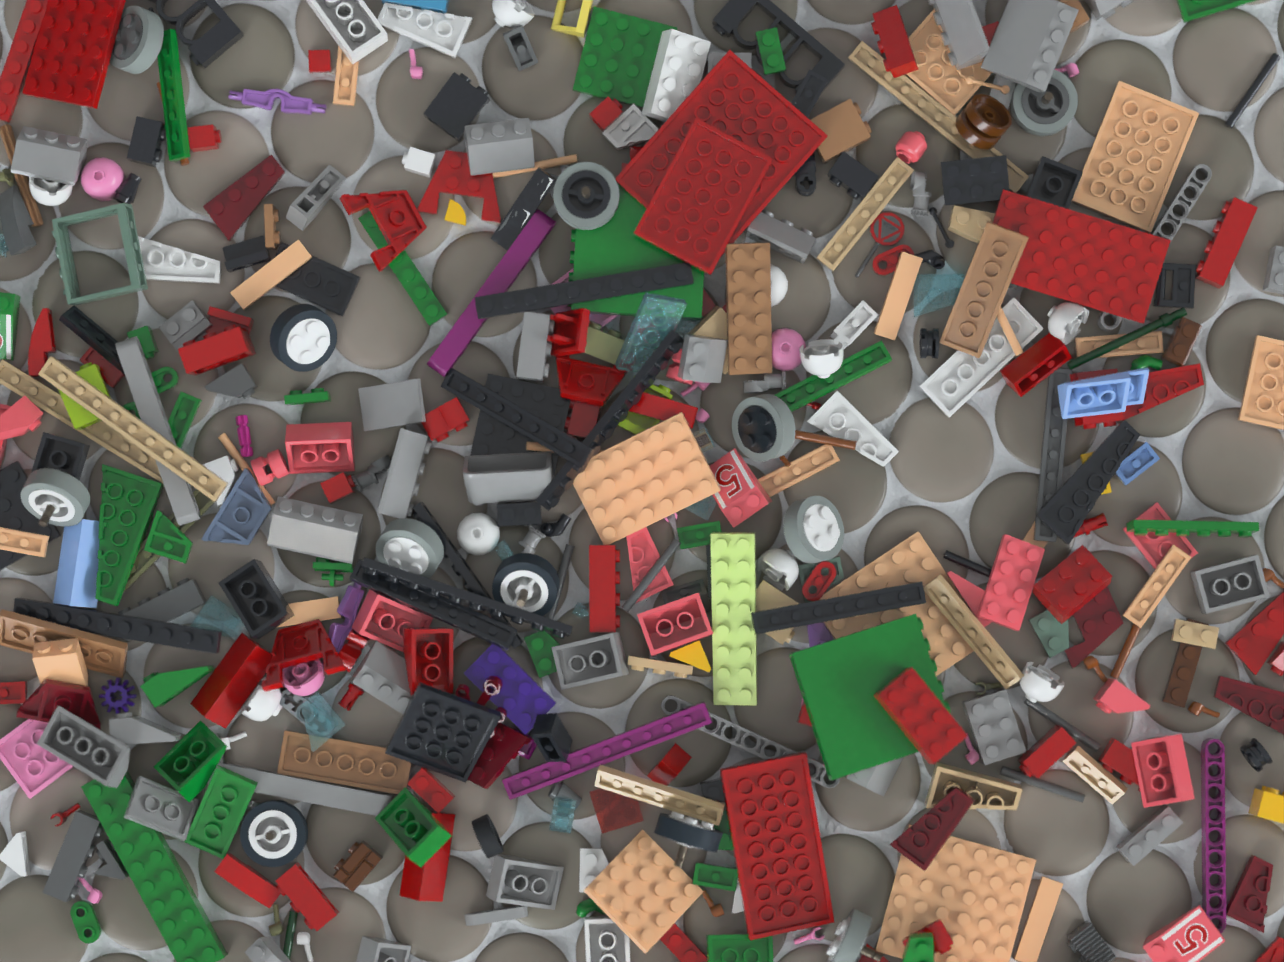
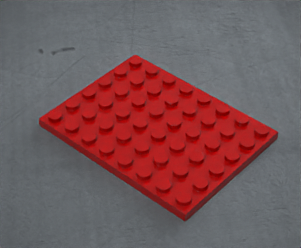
(743, 107)

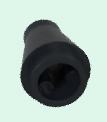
(128, 189)

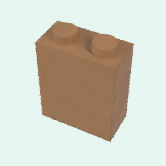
(843, 129)

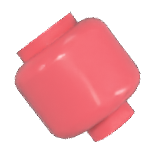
(911, 147)

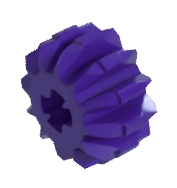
(115, 687)

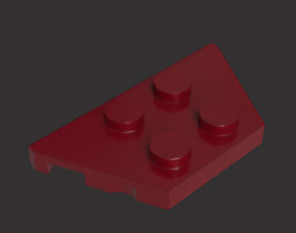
(53, 693)

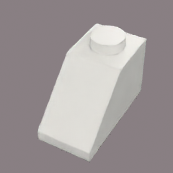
(225, 469)

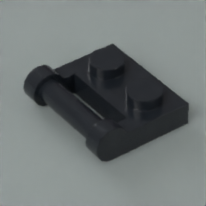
(1182, 286)

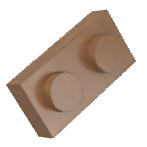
(272, 236)

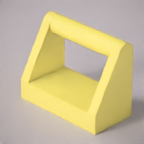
(582, 22)

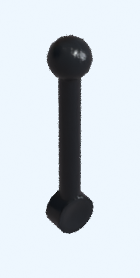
(949, 243)

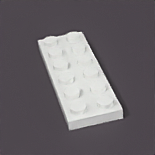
(965, 374)

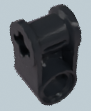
(806, 173)

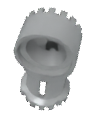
(921, 198)
(769, 381)
(531, 540)

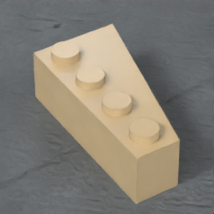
(968, 222)
(986, 790)

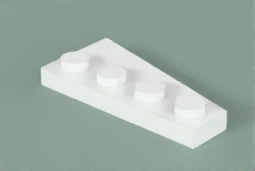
(430, 28)
(844, 421)

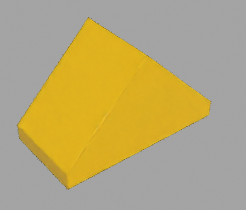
(693, 655)

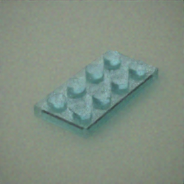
(652, 323)

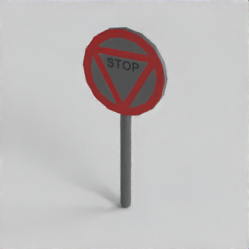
(886, 231)

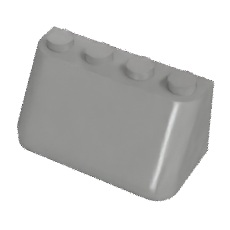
(507, 477)

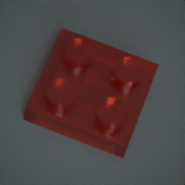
(615, 810)

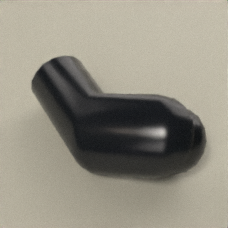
(932, 258)
(556, 528)

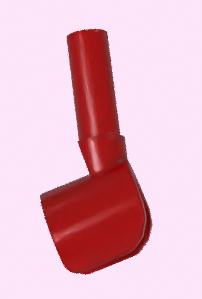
(63, 815)

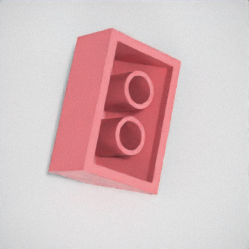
(320, 447)
(675, 624)
(1162, 770)

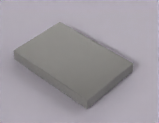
(392, 404)
(160, 808)

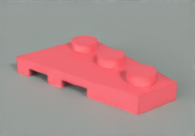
(642, 557)

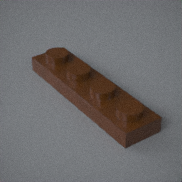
(1182, 672)

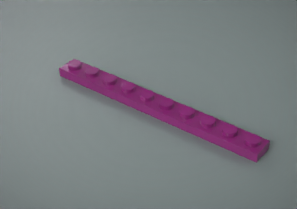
(608, 750)

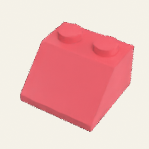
(1118, 699)

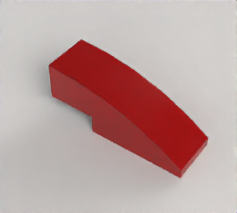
(41, 342)
(663, 408)
(248, 880)

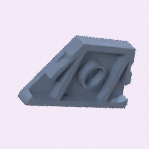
(240, 513)

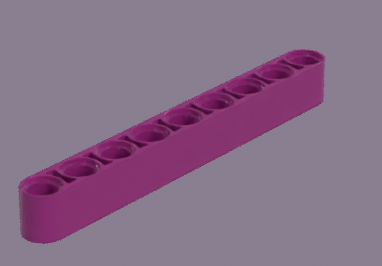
(498, 282)
(1217, 824)

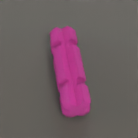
(244, 436)

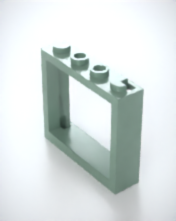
(131, 247)

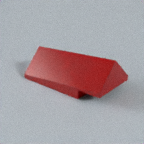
(232, 681)
(428, 881)

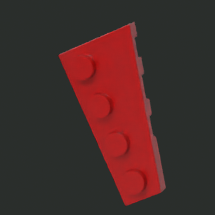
(1166, 385)

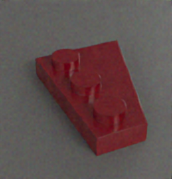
(497, 754)
(1251, 893)

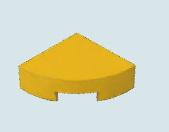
(455, 213)

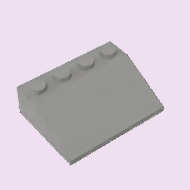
(960, 31)
(1029, 41)

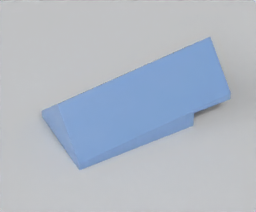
(1102, 394)
(78, 565)

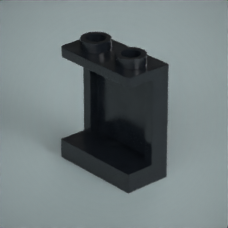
(456, 105)

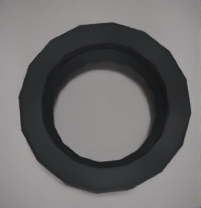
(487, 836)

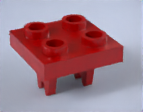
(569, 332)

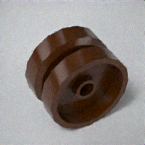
(983, 121)

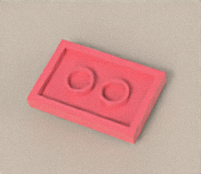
(1154, 546)

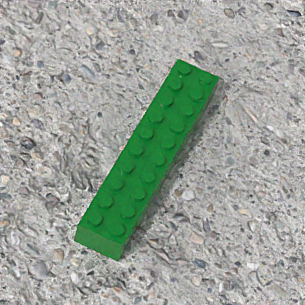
(156, 876)

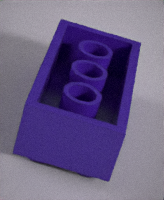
(519, 692)

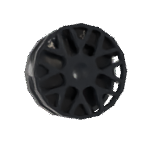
(926, 344)
(1256, 755)

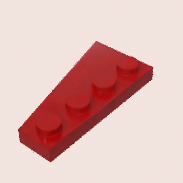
(1260, 635)

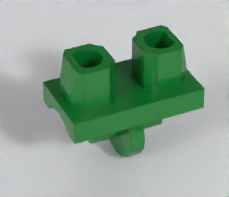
(324, 564)

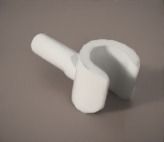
(227, 740)
(303, 938)

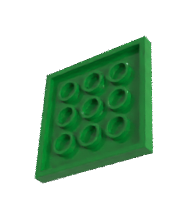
(618, 56)

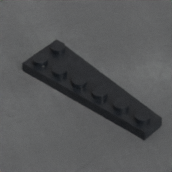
(1078, 495)

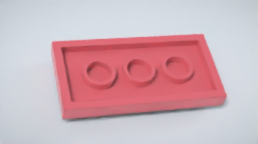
(1011, 582)

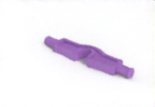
(266, 99)
(348, 609)

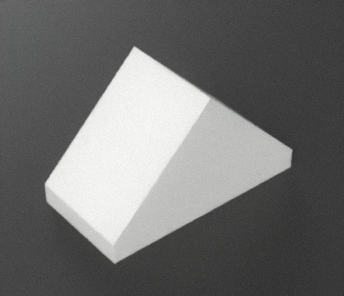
(16, 854)

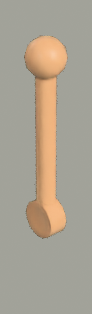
(1004, 89)

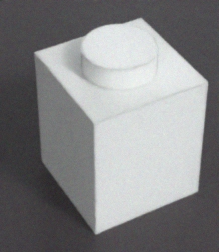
(419, 161)

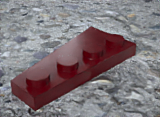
(241, 198)
(1253, 700)
(929, 834)

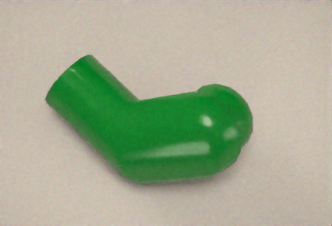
(1146, 361)
(588, 906)

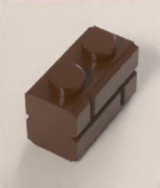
(1181, 341)
(357, 865)

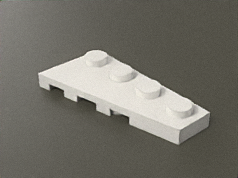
(175, 264)

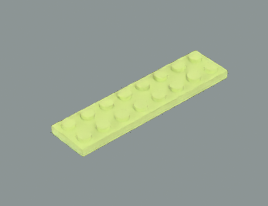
(732, 627)

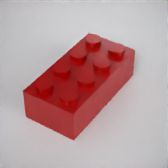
(920, 715)

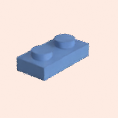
(1136, 463)

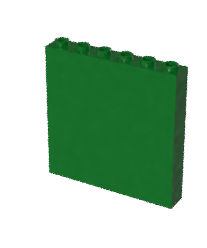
(618, 250)
(840, 688)

